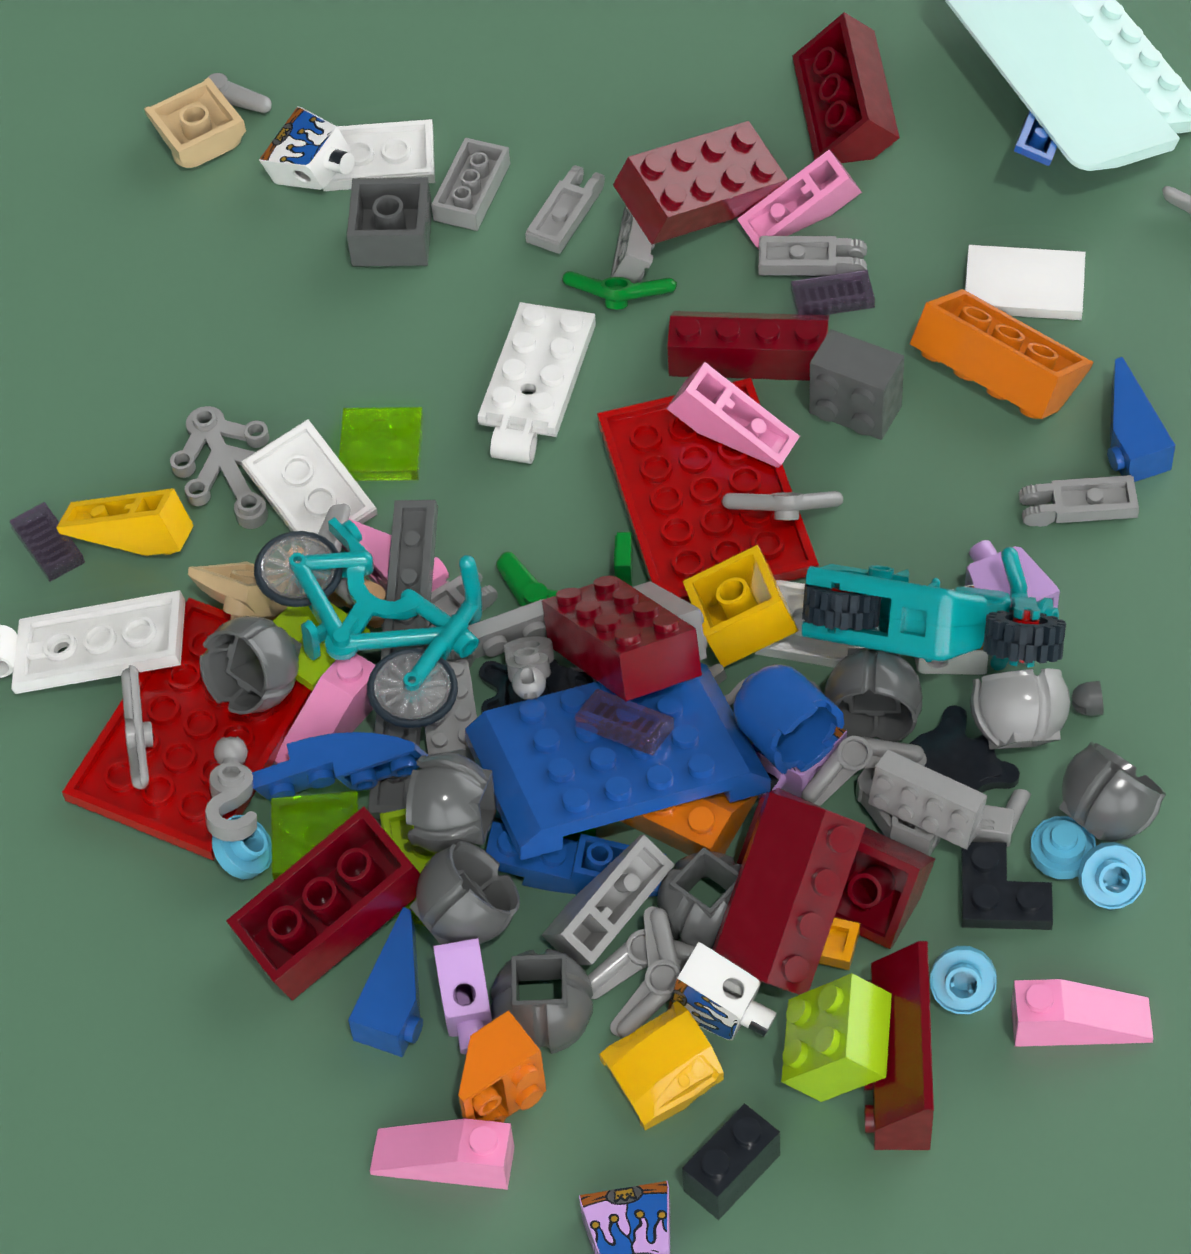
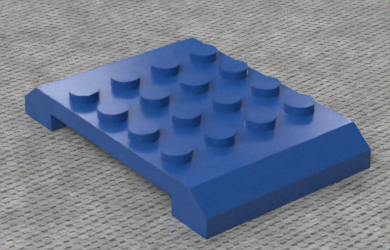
(570, 780)

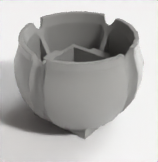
(1020, 707)

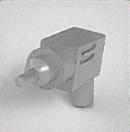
(999, 822)

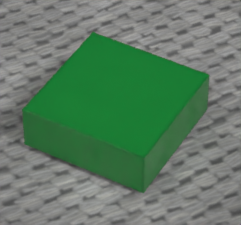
(623, 557)

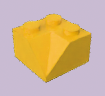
(740, 606)

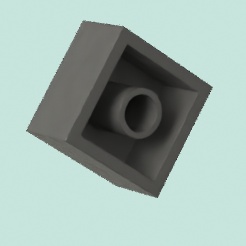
(389, 221)
(856, 384)

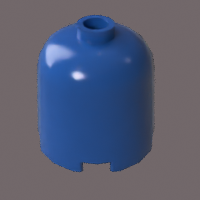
(786, 717)

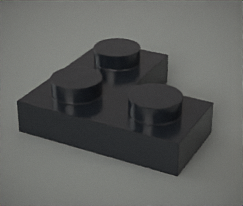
(1000, 903)

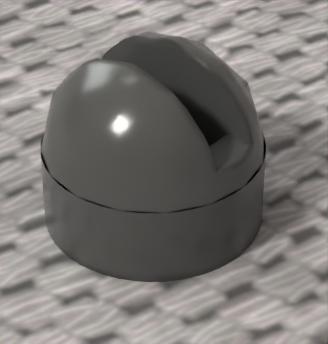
(1088, 699)

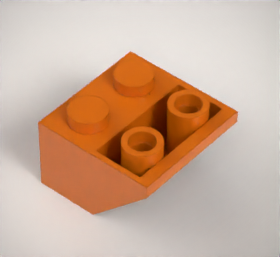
(501, 1071)

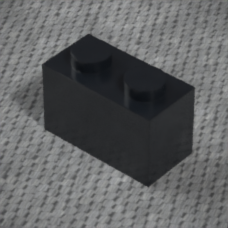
(731, 1161)

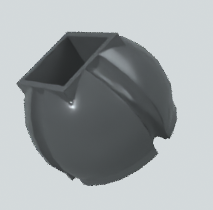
(236, 673)
(876, 694)
(1107, 795)
(449, 802)
(464, 895)
(687, 915)
(550, 1021)

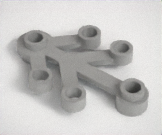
(222, 458)

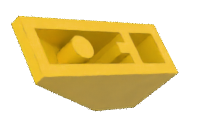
(131, 522)

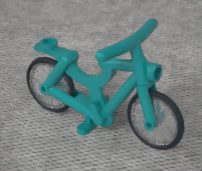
(406, 686)

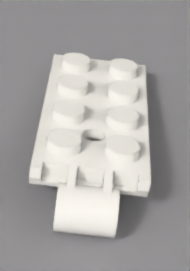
(537, 357)
(99, 642)

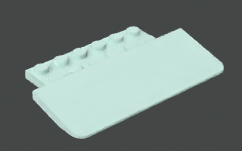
(1084, 76)

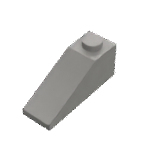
(608, 902)

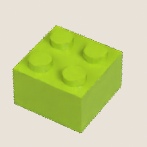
(836, 1038)

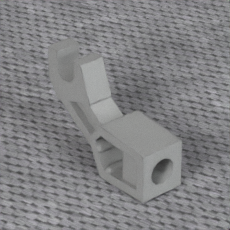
(891, 825)

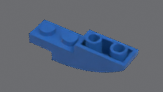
(351, 757)
(560, 870)

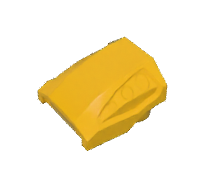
(663, 1065)

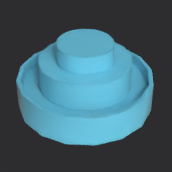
(1059, 846)
(244, 857)
(1111, 875)
(963, 980)

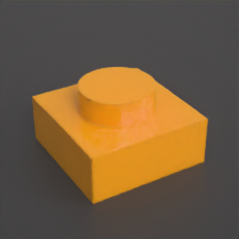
(840, 944)

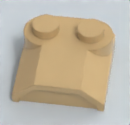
(197, 124)
(236, 589)

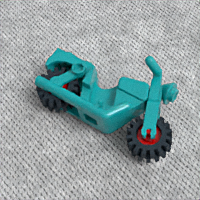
(931, 622)

